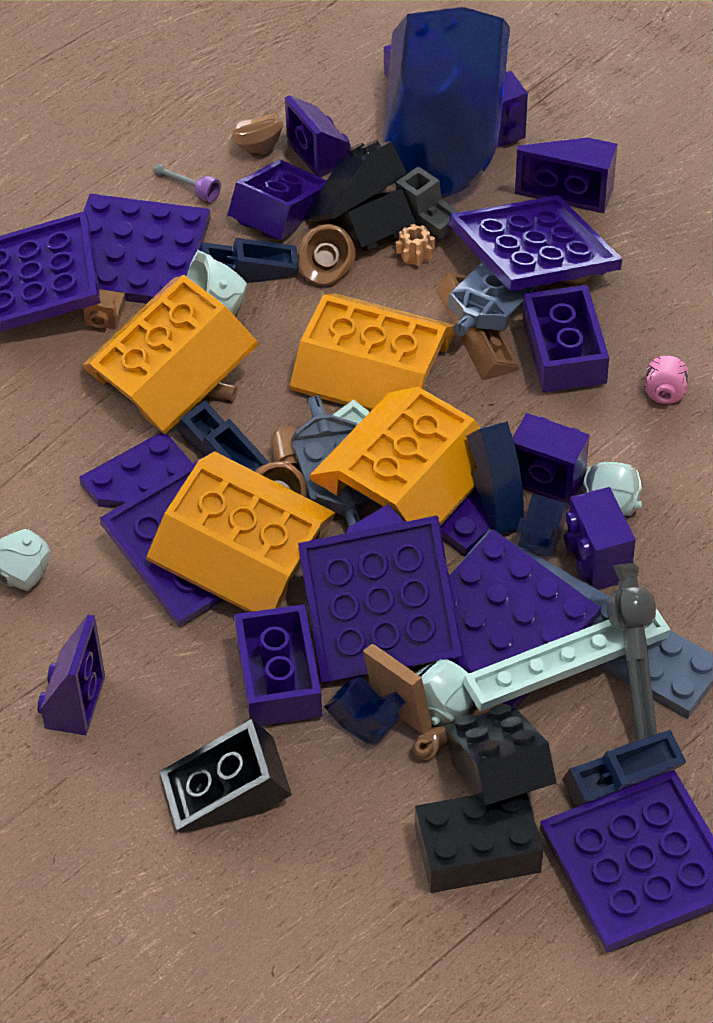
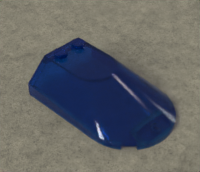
(446, 93)

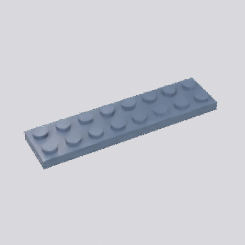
(678, 668)

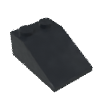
(357, 178)
(226, 779)

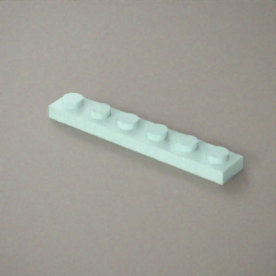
(553, 662)

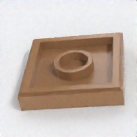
(391, 676)

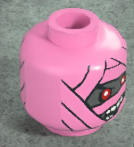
(666, 379)

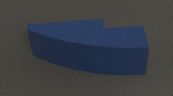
(255, 259)
(210, 433)
(497, 476)
(623, 767)

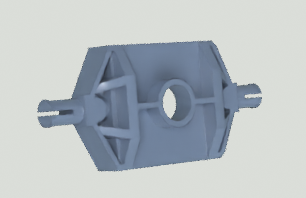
(482, 304)
(312, 445)

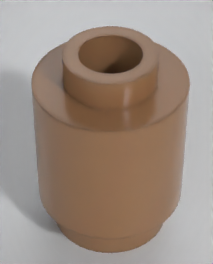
(282, 446)

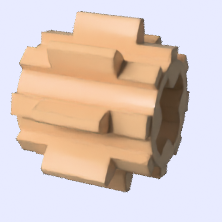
(415, 245)

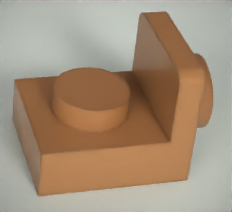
(108, 312)

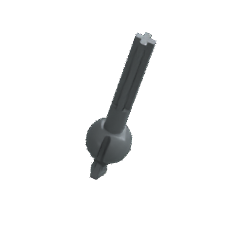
(632, 611)

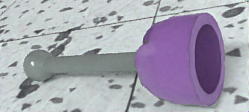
(205, 188)

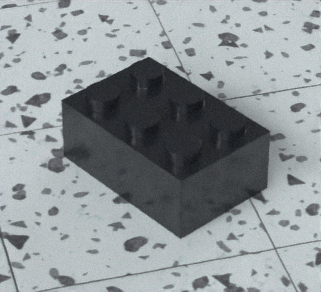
(500, 754)
(477, 842)

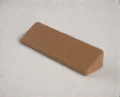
(485, 346)

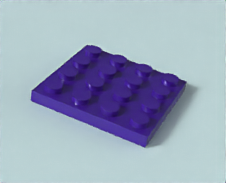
(534, 242)
(142, 243)
(47, 271)
(133, 531)
(380, 590)
(511, 605)
(636, 859)

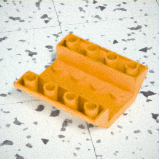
(365, 351)
(172, 352)
(406, 456)
(236, 533)

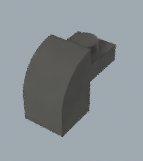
(425, 201)

